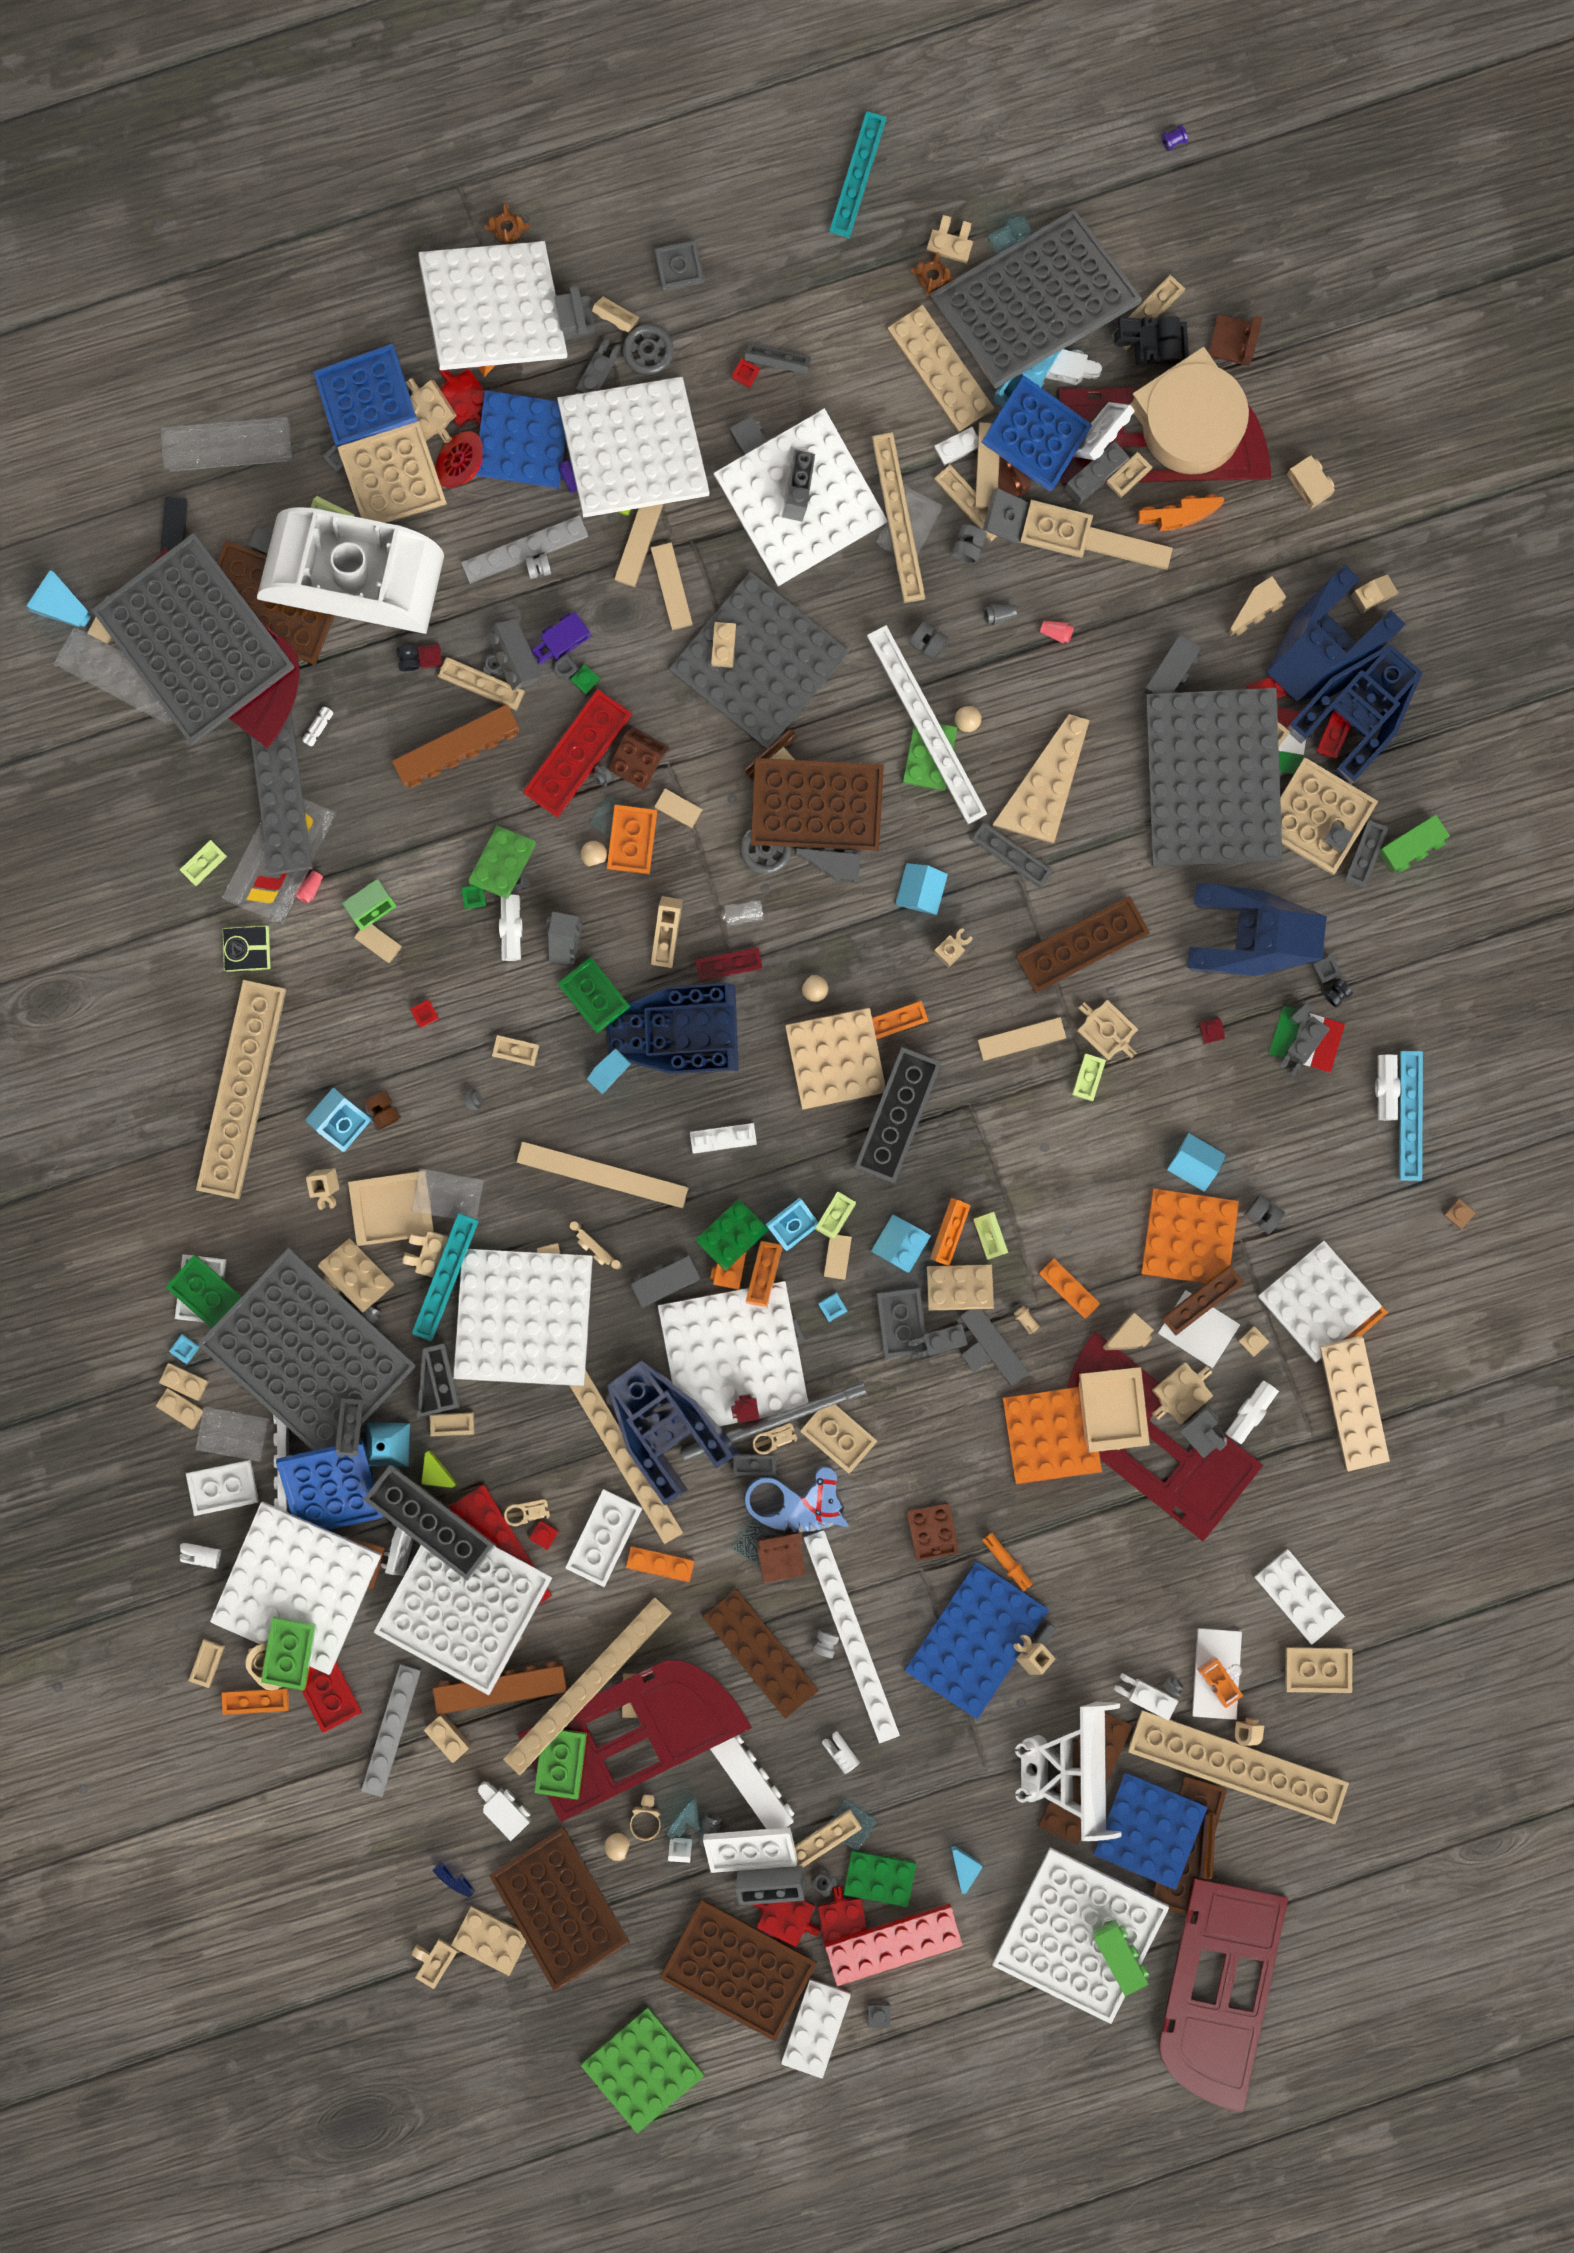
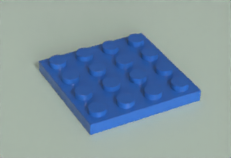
(365, 395)
(1036, 433)
(521, 439)
(328, 1487)
(1154, 1828)

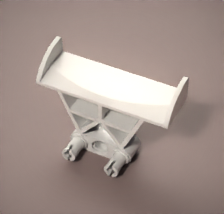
(1093, 1794)

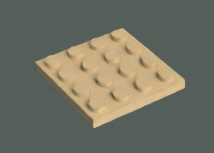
(392, 474)
(1312, 806)
(835, 1058)

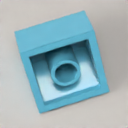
(338, 1119)
(900, 1243)

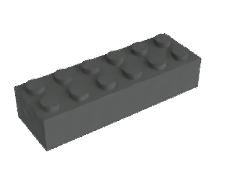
(897, 1115)
(429, 1522)

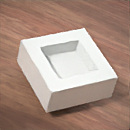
(680, 1850)

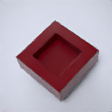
(430, 656)
(1212, 1031)

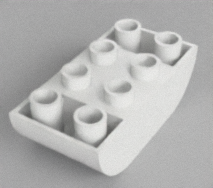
(352, 568)

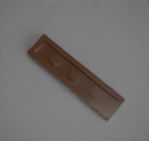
(1202, 1300)

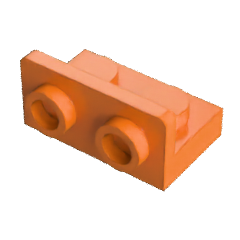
(731, 1277)

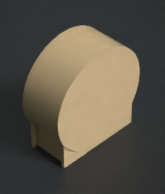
(1192, 415)

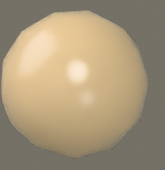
(968, 718)
(593, 853)
(815, 988)
(617, 1846)

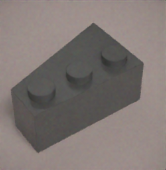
(563, 937)
(437, 1384)

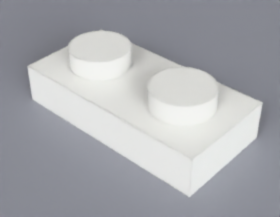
(957, 446)

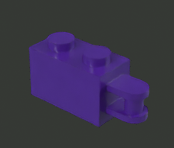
(561, 638)

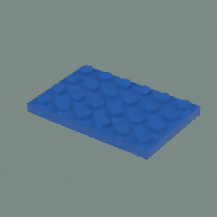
(974, 1640)

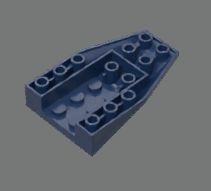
(680, 1030)

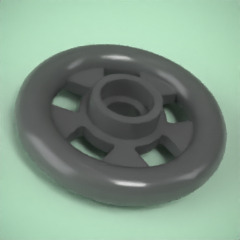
(664, 342)
(772, 865)

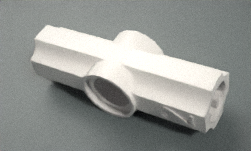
(510, 928)
(1387, 1087)
(1252, 1412)

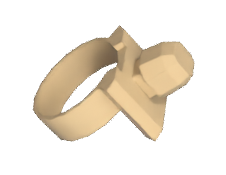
(648, 1803)

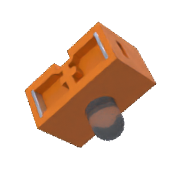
(1222, 1680)

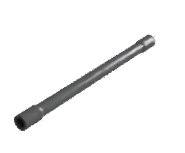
(847, 1394)

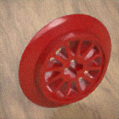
(459, 459)

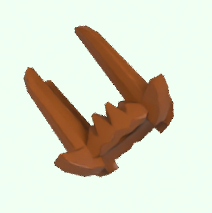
(504, 236)
(929, 284)

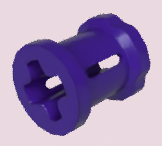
(1174, 137)

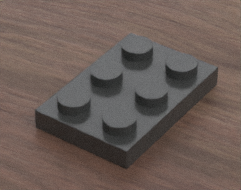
(900, 1321)

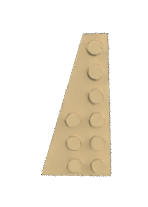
(1042, 795)

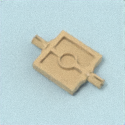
(431, 409)
(1107, 1030)
(1182, 1393)

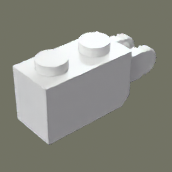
(1073, 366)
(1148, 1697)
(504, 1810)

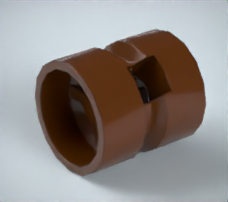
(381, 1118)

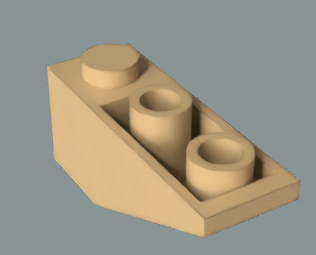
(1262, 599)

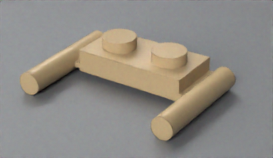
(587, 1242)

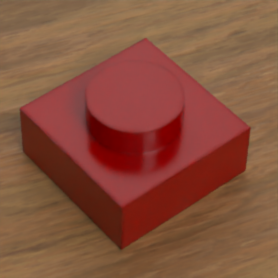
(745, 373)
(424, 1014)
(544, 1535)

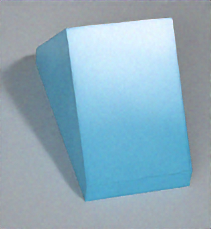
(608, 1071)
(966, 1868)

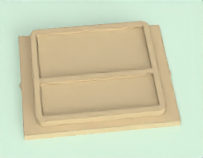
(384, 1209)
(1113, 1409)

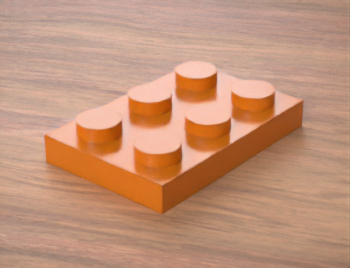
(632, 839)

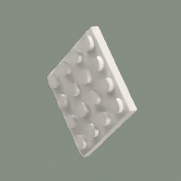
(1319, 1300)

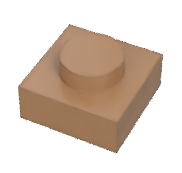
(1459, 1214)

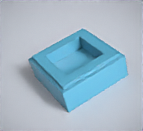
(832, 1307)
(184, 1349)

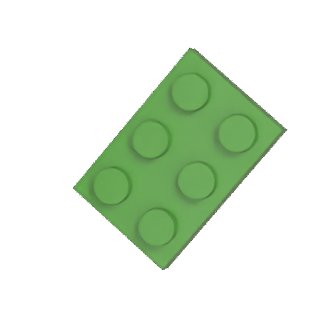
(920, 765)
(502, 862)
(288, 1653)
(562, 1765)

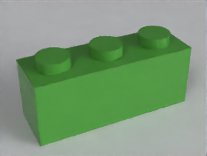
(1414, 844)
(1121, 1957)

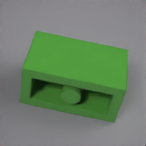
(369, 904)

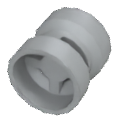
(543, 564)
(826, 1644)

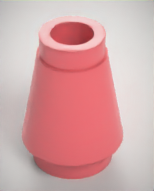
(1057, 630)
(309, 887)

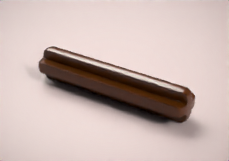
(783, 741)
(1208, 1843)

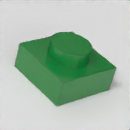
(585, 679)
(473, 897)

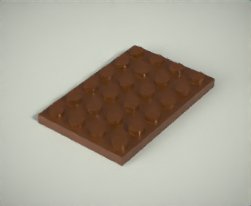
(300, 627)
(816, 804)
(559, 1909)
(738, 1970)

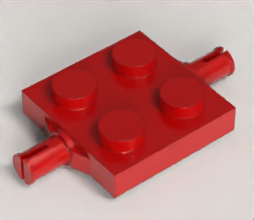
(464, 396)
(841, 1917)
(787, 1920)

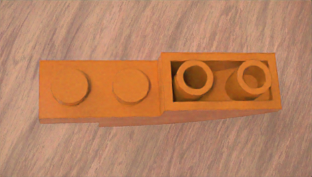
(1189, 512)

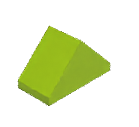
(435, 1473)

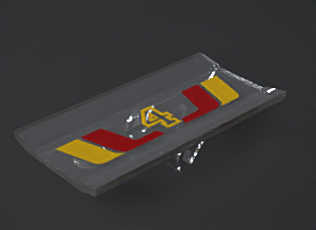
(273, 895)

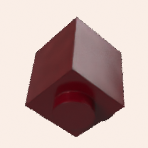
(745, 1409)

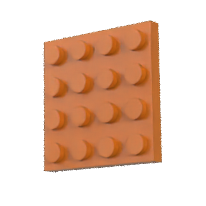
(1188, 1236)
(1048, 1436)

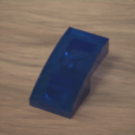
(458, 1884)

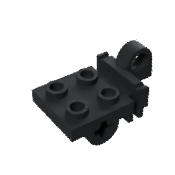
(1154, 340)

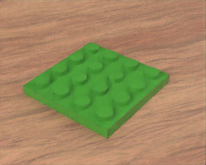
(642, 2069)

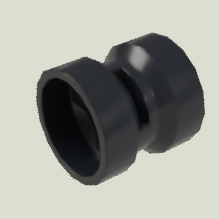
(407, 656)
(1337, 992)

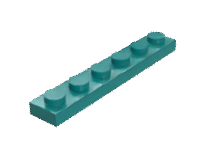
(858, 174)
(445, 1276)

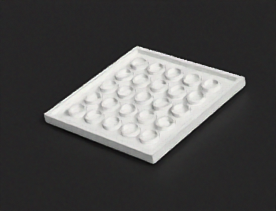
(492, 305)
(633, 446)
(838, 502)
(523, 1317)
(734, 1349)
(296, 1575)
(461, 1622)
(1054, 1929)

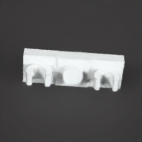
(723, 1138)
(398, 1553)

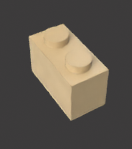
(1311, 481)
(447, 1737)

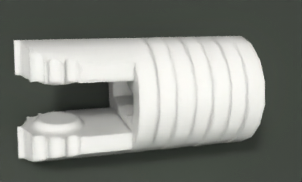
(200, 1555)
(844, 1756)

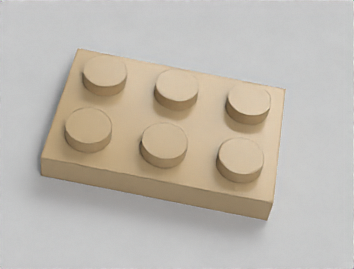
(1056, 528)
(356, 1275)
(960, 1287)
(839, 1437)
(1318, 1670)
(489, 1940)

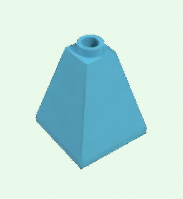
(58, 602)
(396, 1441)

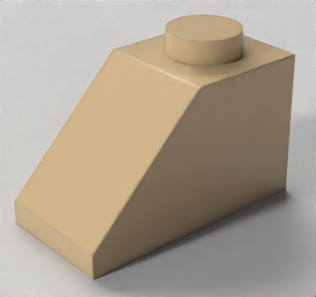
(1373, 593)
(1130, 1334)

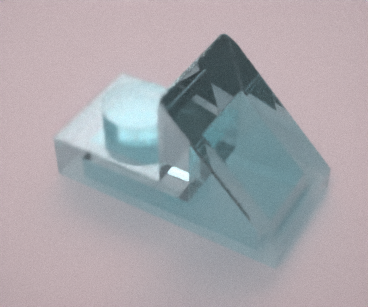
(1012, 233)
(688, 1815)

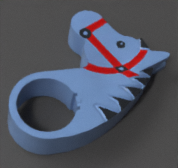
(811, 1512)

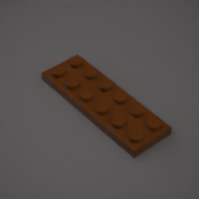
(1082, 944)
(760, 1653)
(1213, 1797)
(1061, 1821)

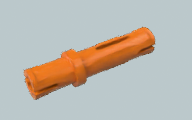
(1011, 1566)

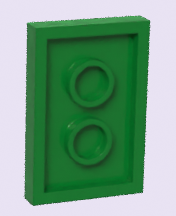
(593, 995)
(732, 1235)
(203, 1291)
(879, 1878)

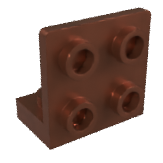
(1235, 339)
(1011, 479)
(638, 758)
(933, 1532)
(781, 1557)

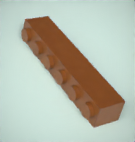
(456, 746)
(509, 1687)

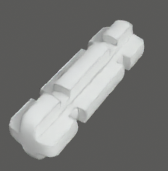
(317, 726)

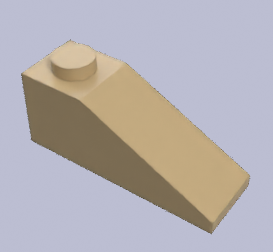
(666, 931)

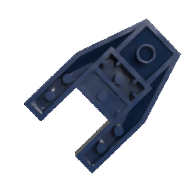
(1319, 648)
(1371, 699)
(1269, 933)
(655, 1418)

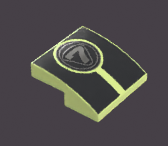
(246, 948)

